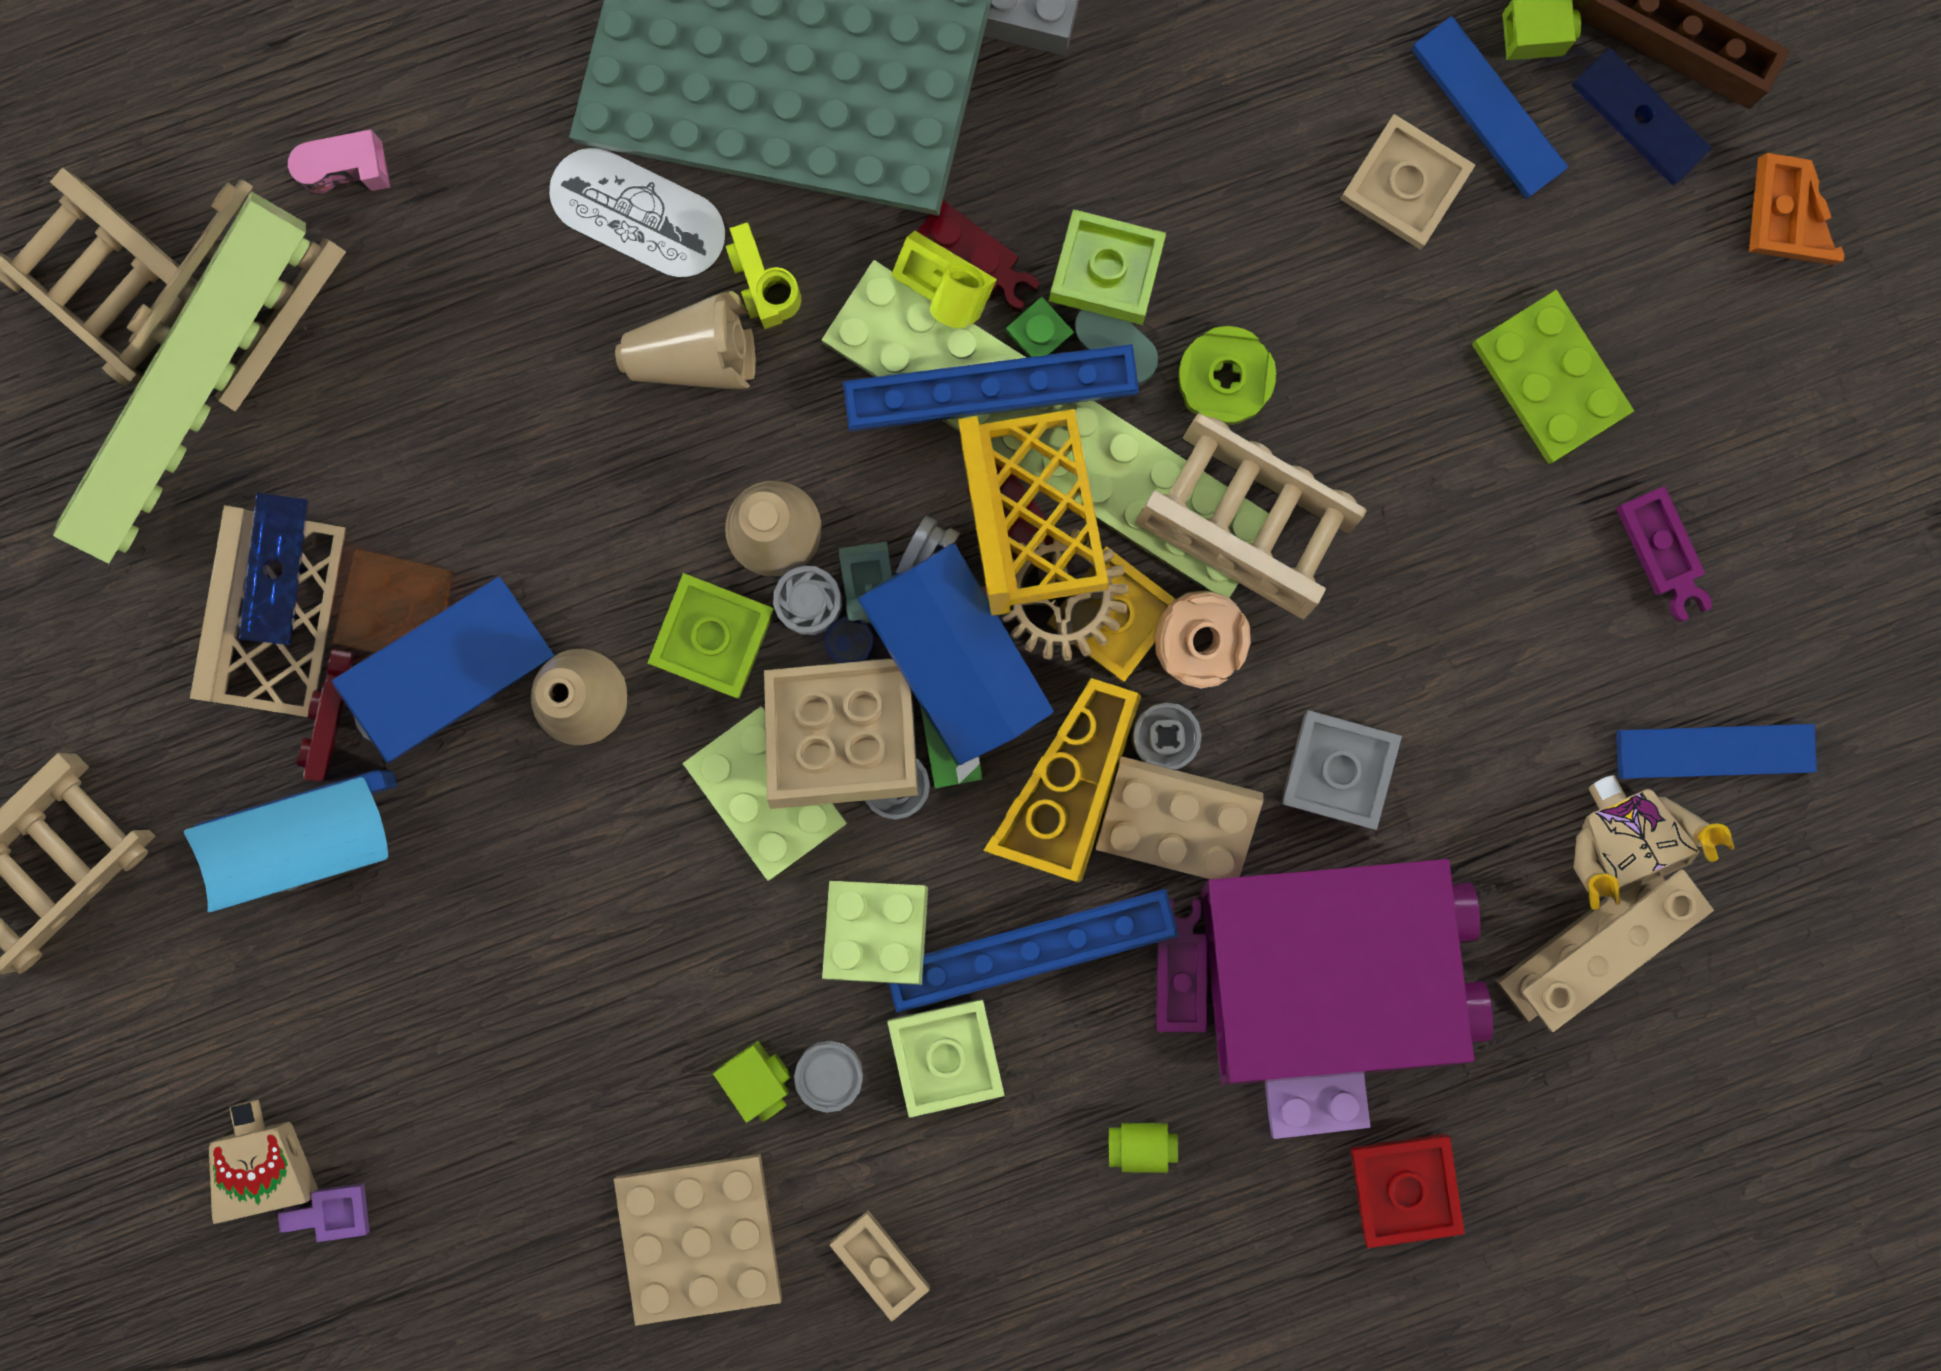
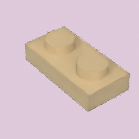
(879, 1266)

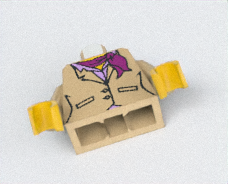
(1638, 841)

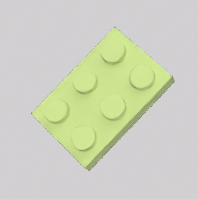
(735, 782)

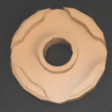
(1176, 634)

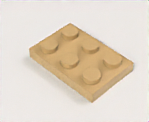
(1178, 820)

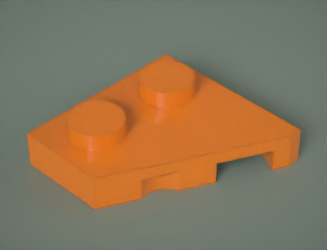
(1791, 212)

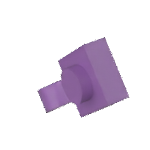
(334, 1213)

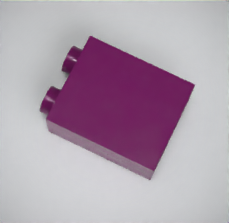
(1343, 972)

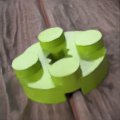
(1248, 358)

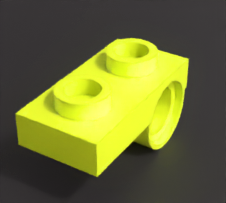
(746, 258)
(952, 284)

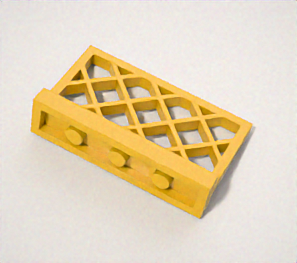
(993, 526)

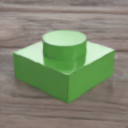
(1039, 330)

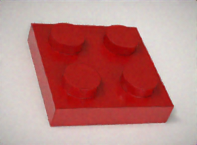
(1407, 1190)

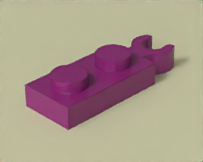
(1664, 550)
(1182, 977)

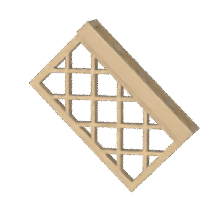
(224, 617)

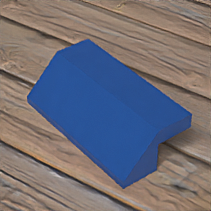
(955, 655)

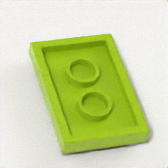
(1552, 377)

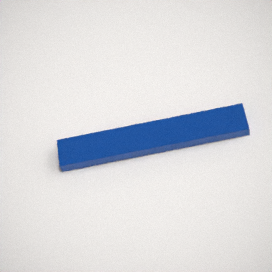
(990, 388)
(1040, 949)

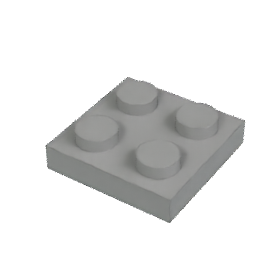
(1341, 770)

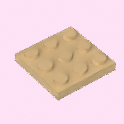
(839, 734)
(697, 1239)

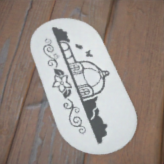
(637, 212)

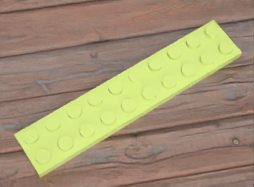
(892, 332)

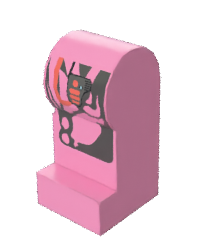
(340, 159)

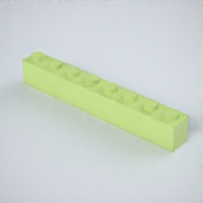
(181, 377)

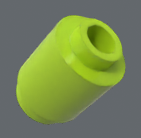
(1142, 1147)

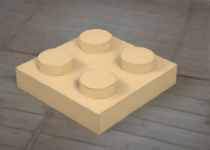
(1407, 182)

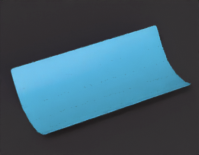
(288, 843)

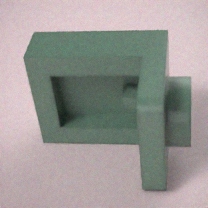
(863, 570)

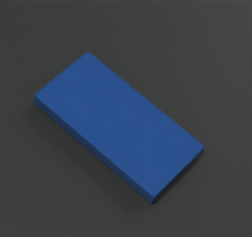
(442, 669)

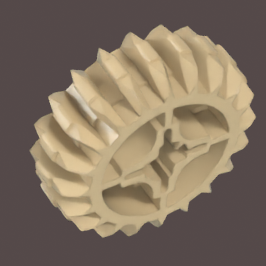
(1065, 632)

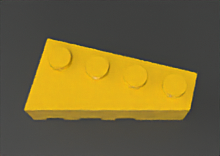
(1067, 794)

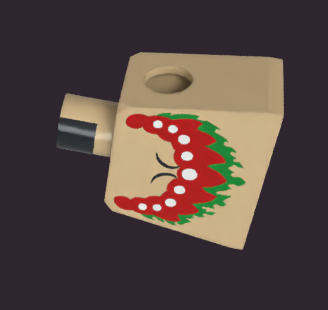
(257, 1167)

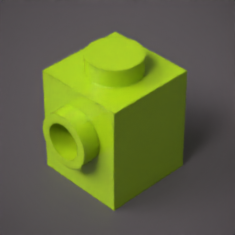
(1540, 28)
(755, 1082)

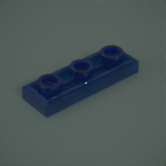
(1663, 139)
(275, 536)

